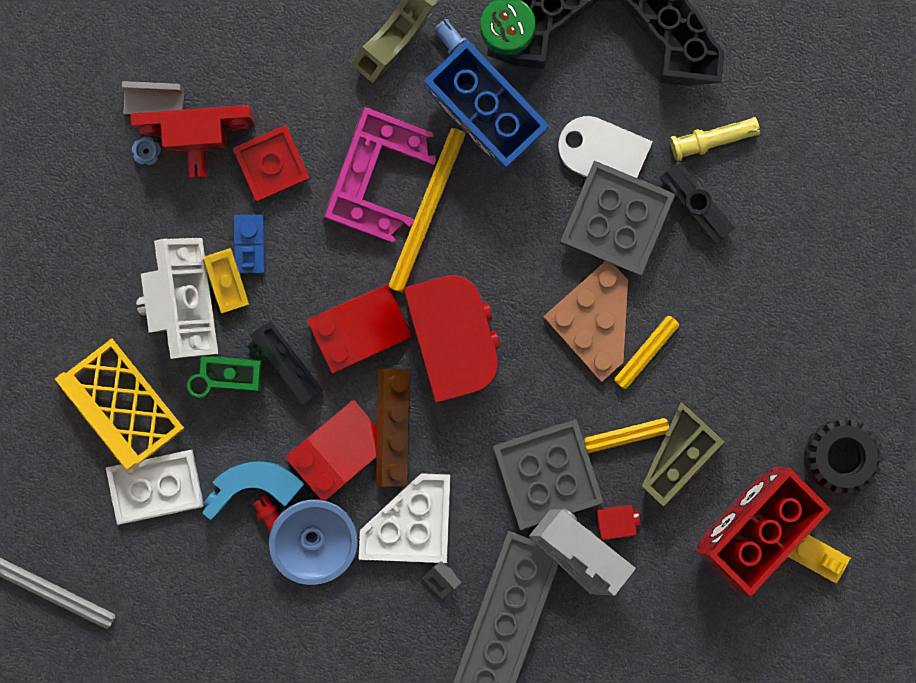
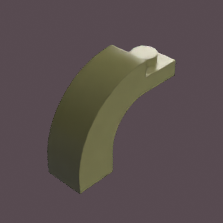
(393, 38)

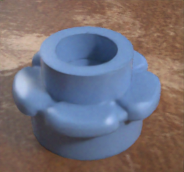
(138, 150)

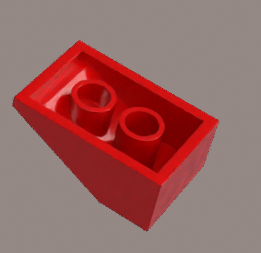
(359, 328)
(336, 451)

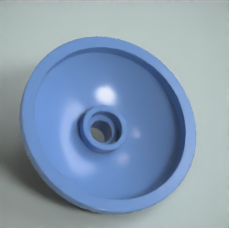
(317, 558)

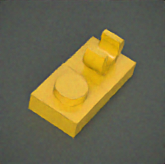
(225, 280)
(820, 558)

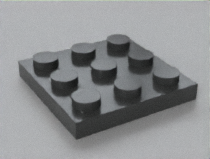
(617, 218)
(548, 473)

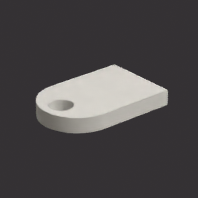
(603, 144)

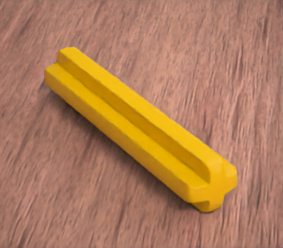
(646, 352)
(626, 435)

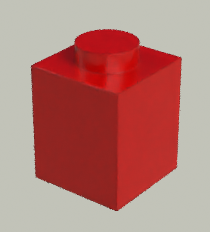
(617, 521)

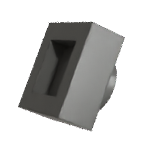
(441, 579)

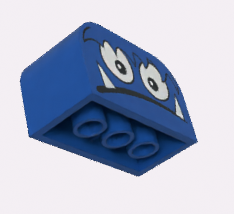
(485, 106)

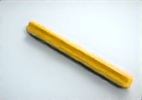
(427, 209)

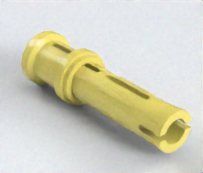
(701, 141)

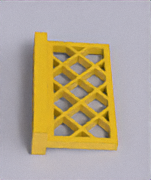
(99, 421)

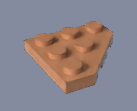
(595, 319)

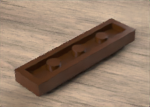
(392, 427)

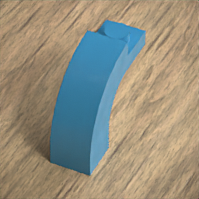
(258, 474)

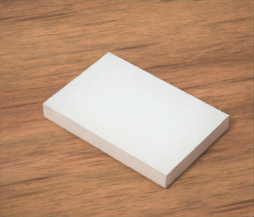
(155, 488)

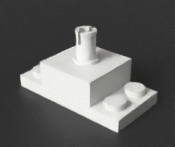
(180, 298)

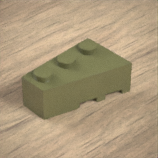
(681, 457)

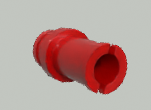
(267, 513)

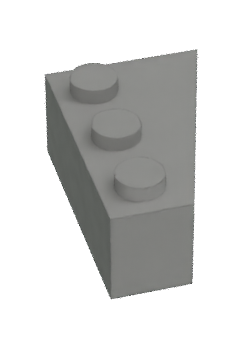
(581, 553)

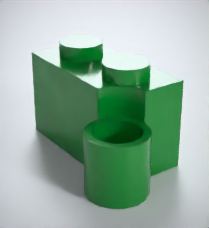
(228, 373)

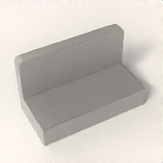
(152, 97)

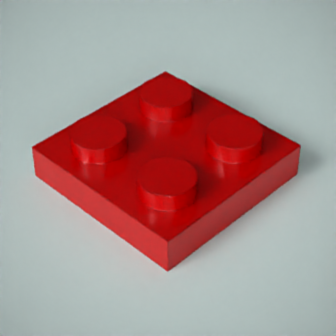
(271, 163)

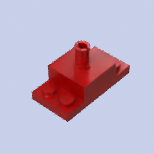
(194, 131)

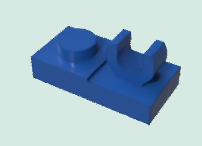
(249, 244)

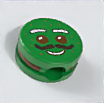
(507, 26)

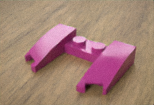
(370, 134)

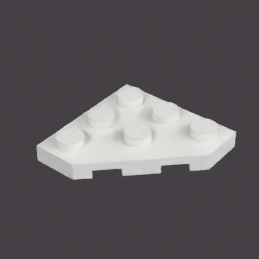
(411, 525)

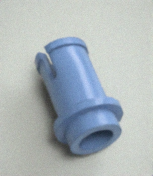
(449, 36)

